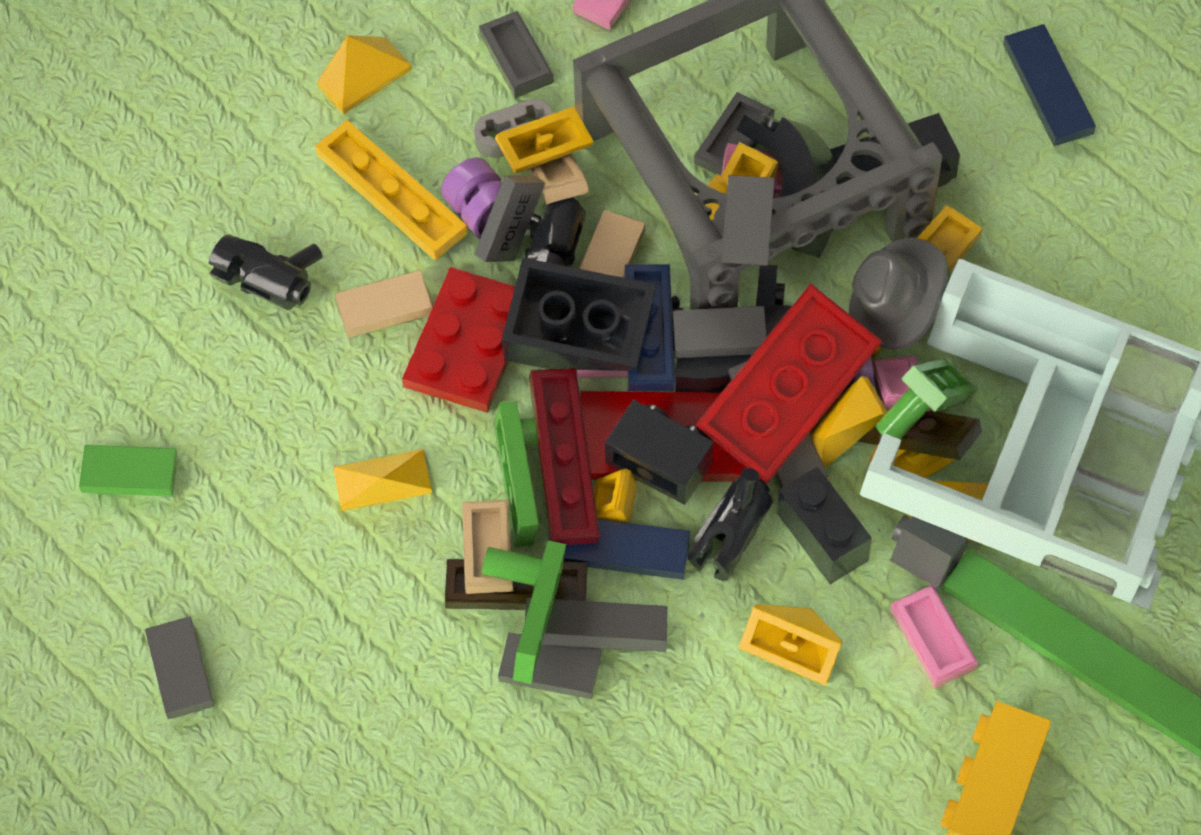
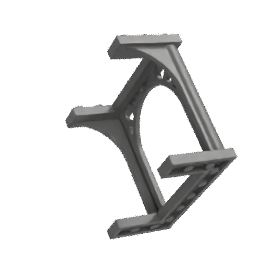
(902, 184)

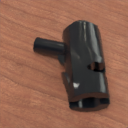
(556, 232)
(261, 273)
(736, 519)

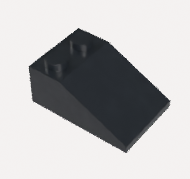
(576, 318)

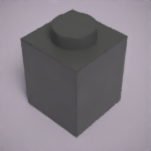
(927, 549)

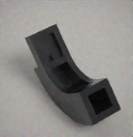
(801, 157)
(711, 373)

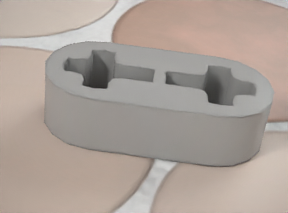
(504, 120)

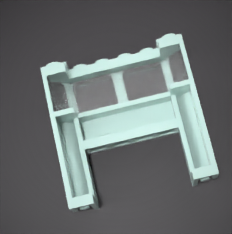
(1090, 444)

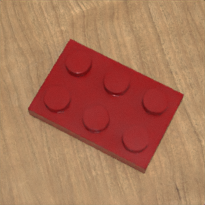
(462, 342)

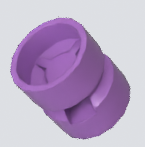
(472, 192)

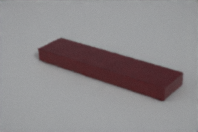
(564, 456)

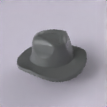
(899, 291)

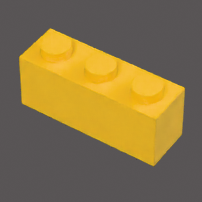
(999, 773)

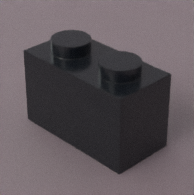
(659, 451)
(824, 525)

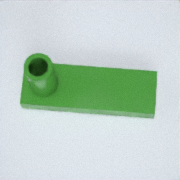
(930, 386)
(511, 438)
(545, 576)

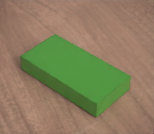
(128, 470)

